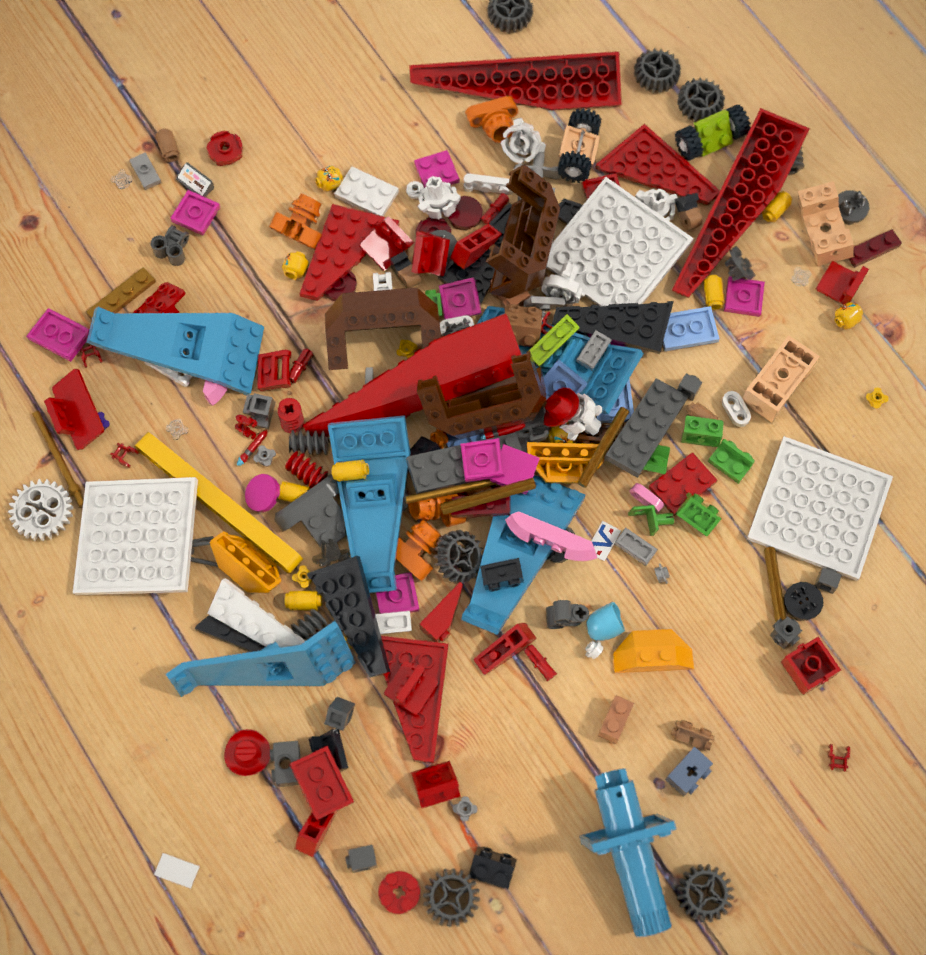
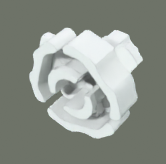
(523, 141)
(436, 197)
(658, 201)
(564, 285)
(584, 418)

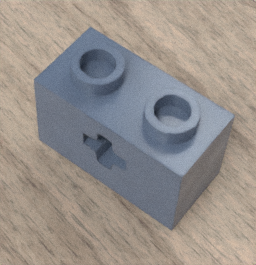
(698, 763)

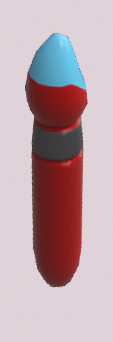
(501, 432)
(251, 448)

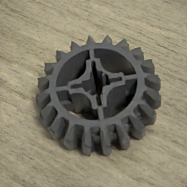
(520, 14)
(667, 74)
(704, 94)
(448, 556)
(714, 897)
(460, 913)

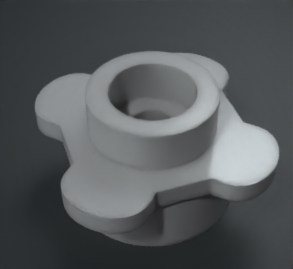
(266, 461)
(662, 573)
(465, 802)

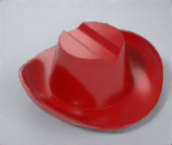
(561, 407)
(247, 752)

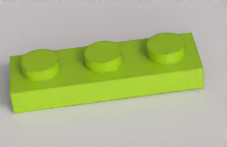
(553, 340)

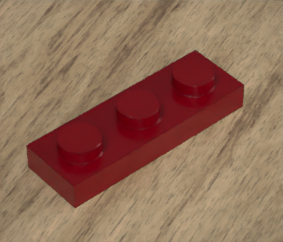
(875, 247)
(498, 507)

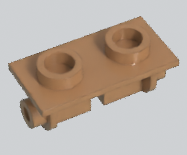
(701, 736)

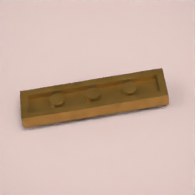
(125, 292)

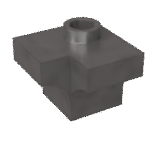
(260, 409)

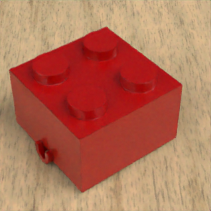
(810, 665)

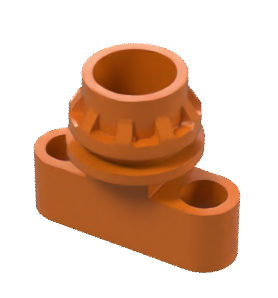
(493, 117)
(297, 226)
(431, 510)
(410, 552)

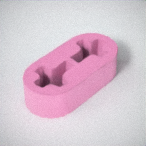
(646, 497)

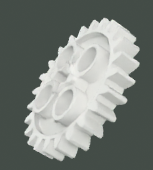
(32, 525)

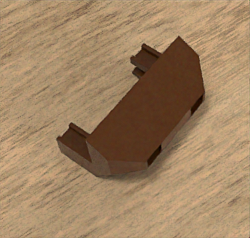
(527, 237)
(378, 311)
(490, 407)

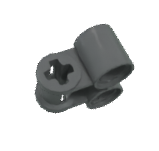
(172, 243)
(565, 614)

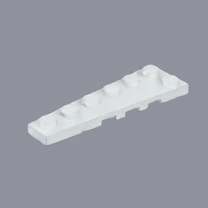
(247, 617)

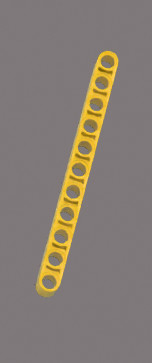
(220, 504)

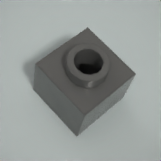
(690, 386)
(828, 580)

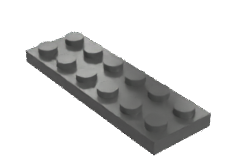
(646, 428)
(445, 466)

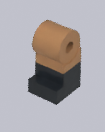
(688, 211)
(403, 269)

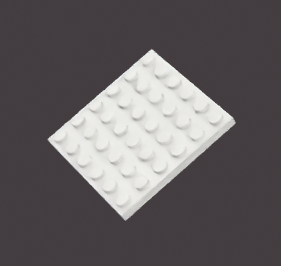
(618, 247)
(820, 508)
(136, 536)

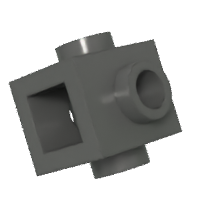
(786, 632)

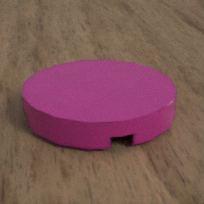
(262, 493)

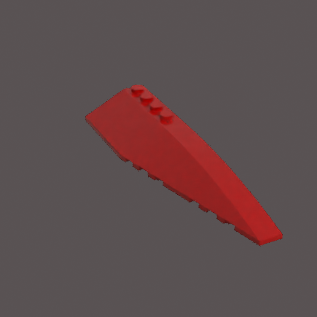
(532, 81)
(747, 191)
(460, 360)

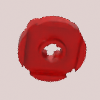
(228, 156)
(394, 881)

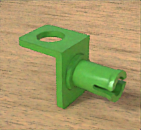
(654, 520)

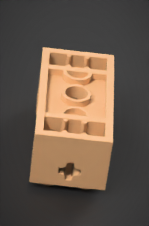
(821, 208)
(769, 391)

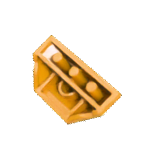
(561, 460)
(245, 563)
(652, 652)

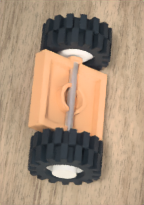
(579, 145)

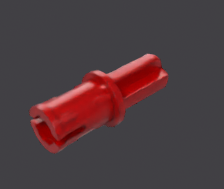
(495, 208)
(300, 365)
(540, 662)

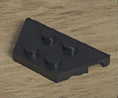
(223, 632)

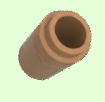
(167, 145)
(700, 411)

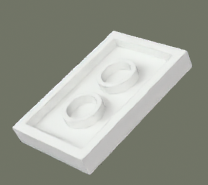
(366, 192)

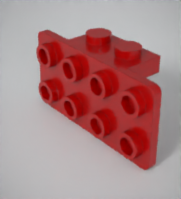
(162, 300)
(74, 410)

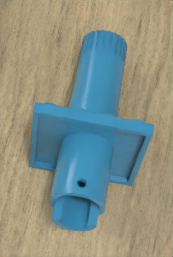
(629, 840)

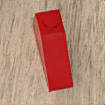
(474, 245)
(440, 619)
(505, 648)
(313, 834)

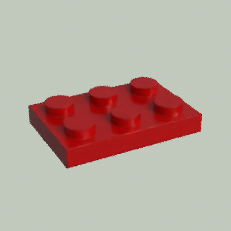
(686, 476)
(321, 783)

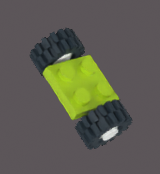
(712, 132)

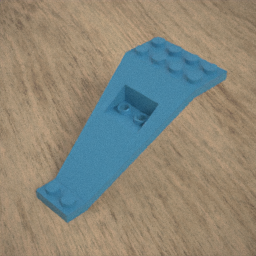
(219, 348)
(607, 377)
(547, 503)
(374, 519)
(308, 664)

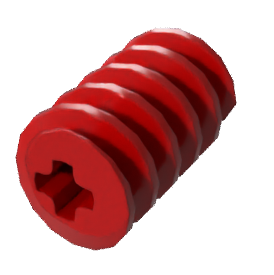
(290, 415)
(304, 470)

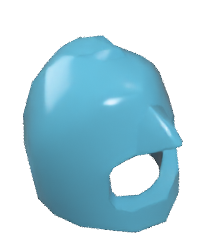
(605, 623)

